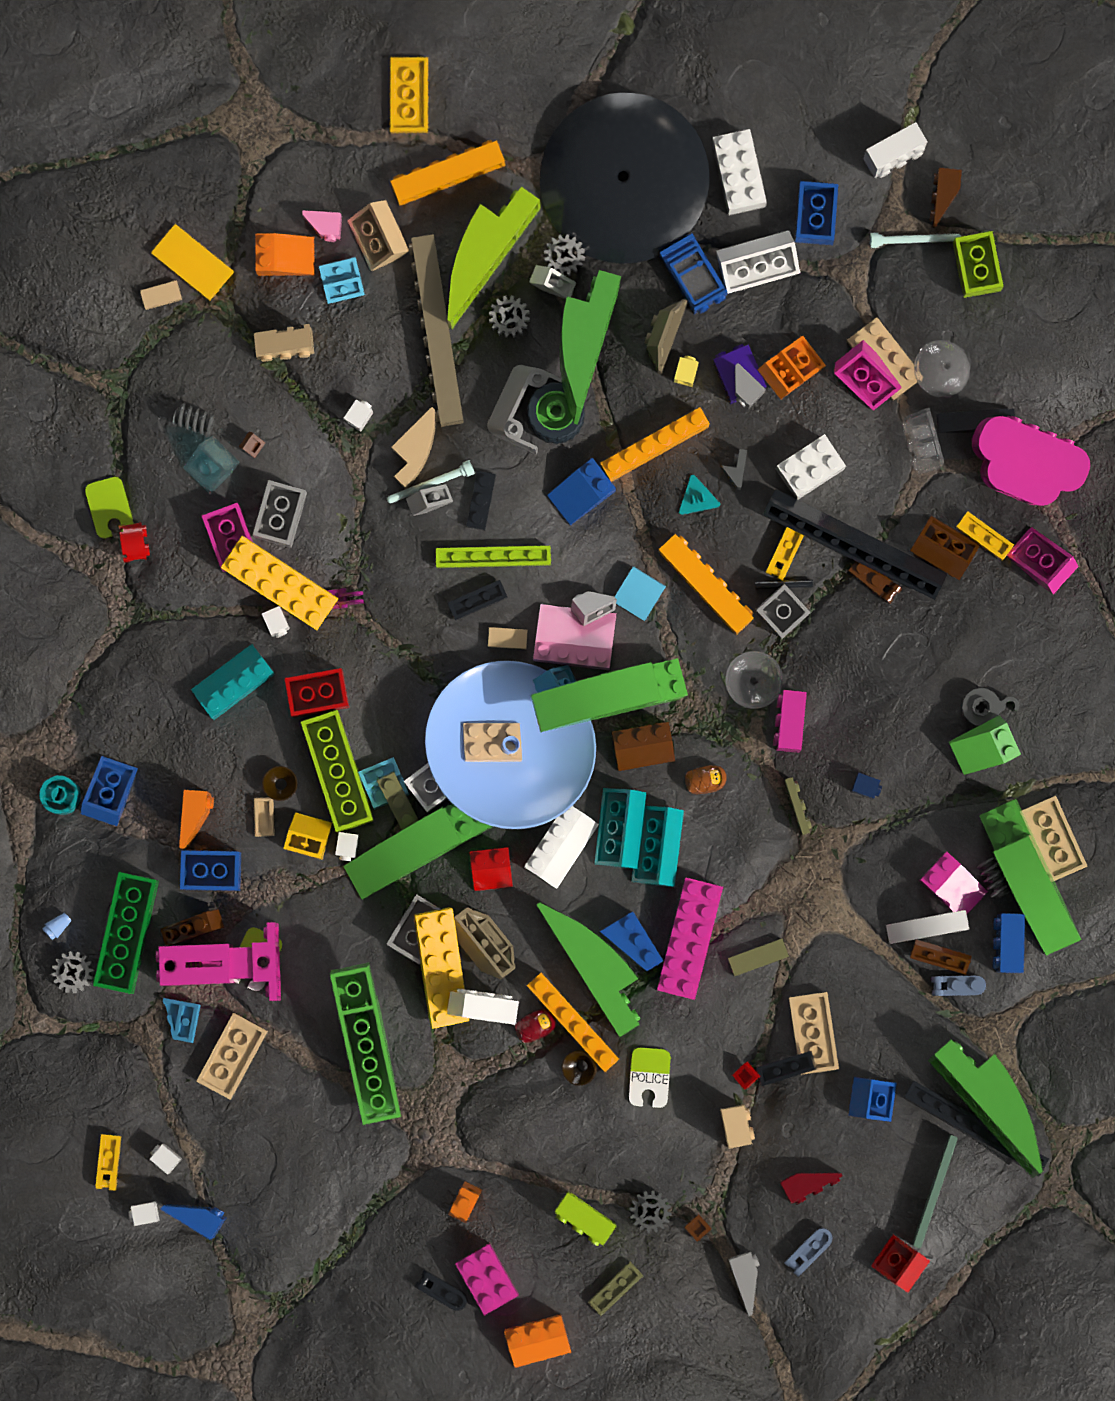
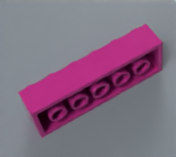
(690, 938)

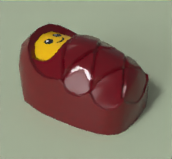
(535, 1025)

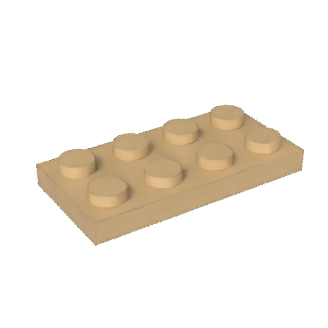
(889, 351)
(1054, 838)
(814, 1029)
(232, 1056)

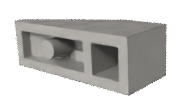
(745, 1275)

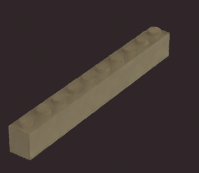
(437, 330)

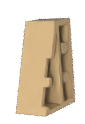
(284, 343)

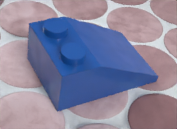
(581, 491)
(108, 791)
(201, 1219)

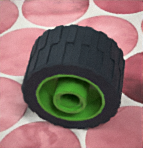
(551, 415)

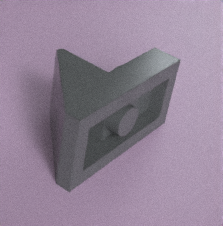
(735, 474)

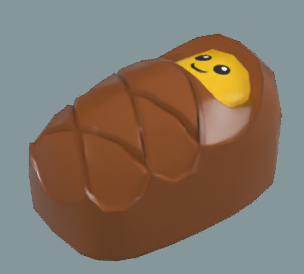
(705, 779)

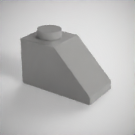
(746, 387)
(429, 499)
(592, 606)

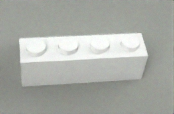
(758, 261)
(561, 846)

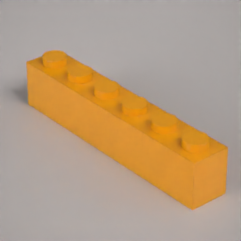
(447, 172)
(655, 444)
(705, 584)
(573, 1022)

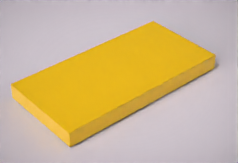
(408, 94)
(192, 262)

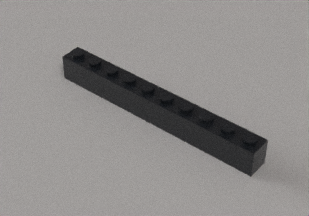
(855, 544)

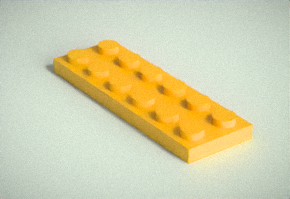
(279, 582)
(439, 963)

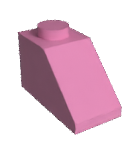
(325, 224)

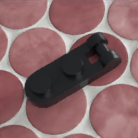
(442, 1291)

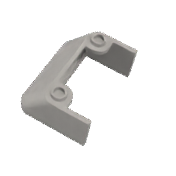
(501, 420)

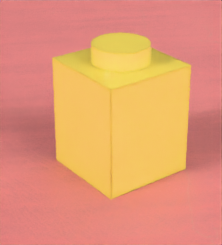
(686, 371)

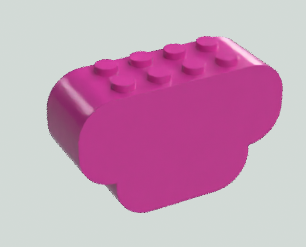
(1026, 461)

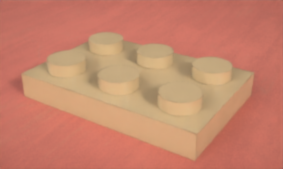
(484, 742)

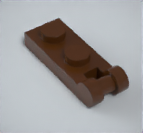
(875, 581)

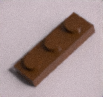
(940, 956)

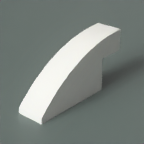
(927, 927)

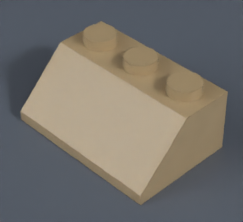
(378, 235)

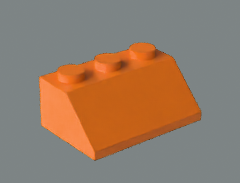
(537, 1340)

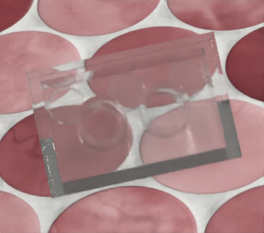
(923, 441)

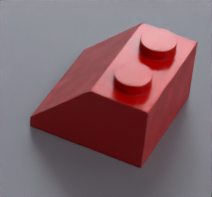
(491, 869)
(900, 1263)

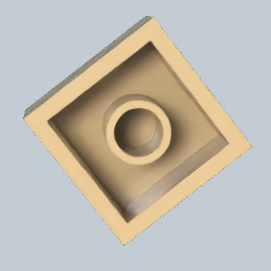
(736, 1126)

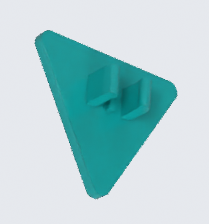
(697, 498)

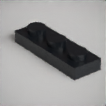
(481, 500)
(477, 600)
(786, 1068)

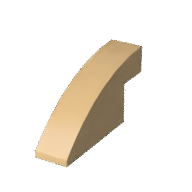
(415, 448)

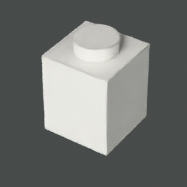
(358, 414)
(276, 622)
(347, 846)
(165, 1158)
(144, 1213)

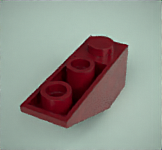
(802, 1184)

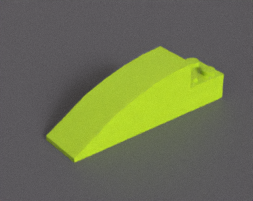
(484, 248)

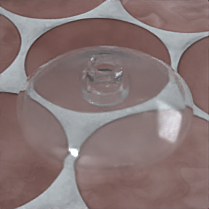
(931, 372)
(757, 666)

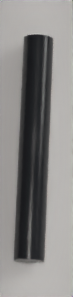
(789, 583)

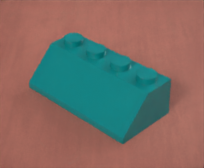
(232, 682)
(620, 828)
(659, 846)

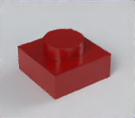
(746, 1075)

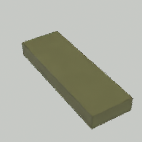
(758, 957)
(615, 1288)

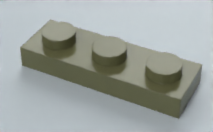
(397, 800)
(798, 806)

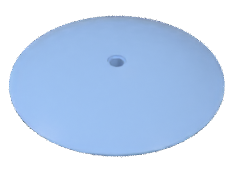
(507, 794)

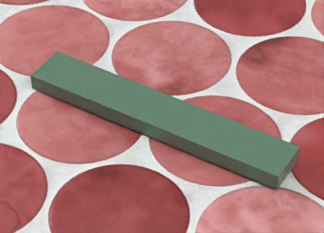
(934, 1191)

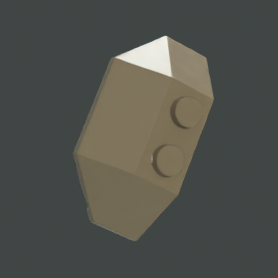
(663, 333)
(484, 943)

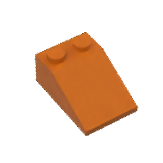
(284, 254)
(194, 813)

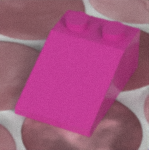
(867, 375)
(1043, 560)
(953, 884)

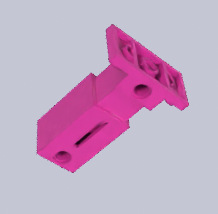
(223, 963)

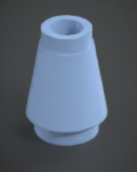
(56, 926)

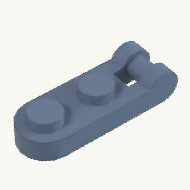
(958, 985)
(810, 1250)

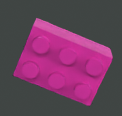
(225, 529)
(790, 721)
(487, 1279)

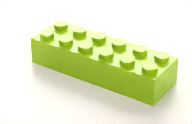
(337, 771)

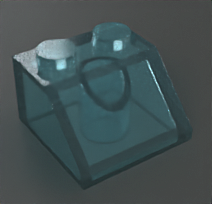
(211, 464)

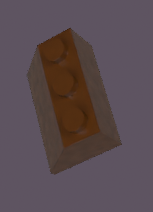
(945, 548)
(643, 746)

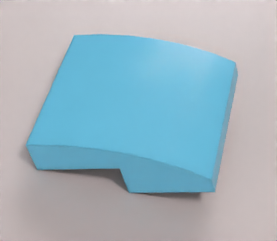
(341, 280)
(639, 593)
(369, 778)

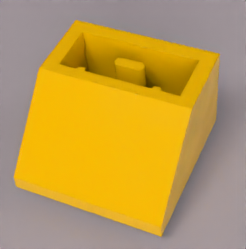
(308, 836)

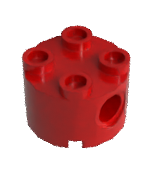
(133, 542)

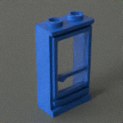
(693, 274)

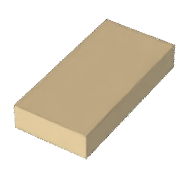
(161, 295)
(507, 638)
(264, 817)

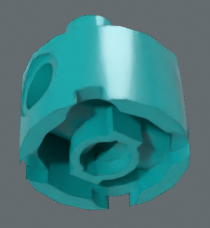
(60, 795)

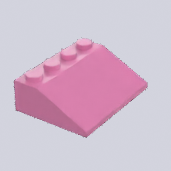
(567, 642)

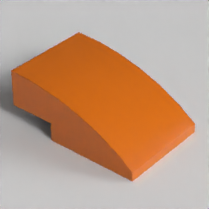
(791, 367)

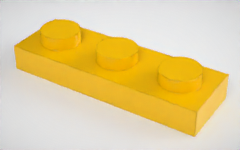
(984, 536)

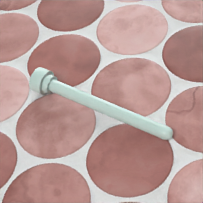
(878, 240)
(465, 469)

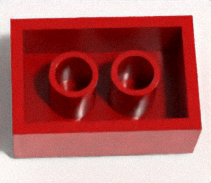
(317, 693)

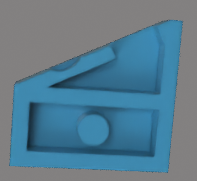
(182, 1018)

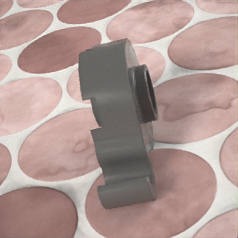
(991, 702)

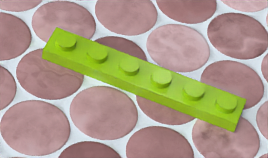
(493, 556)

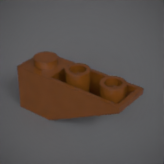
(947, 188)
(192, 927)

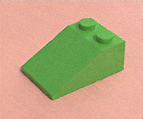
(985, 746)

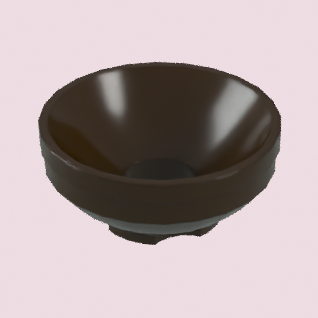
(272, 776)
(573, 1073)

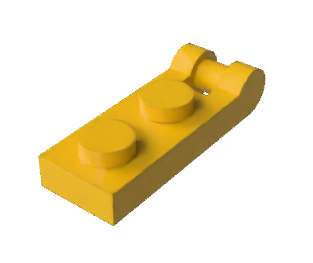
(785, 553)
(108, 1161)

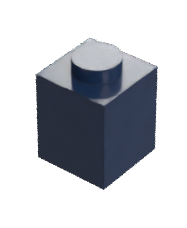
(866, 786)

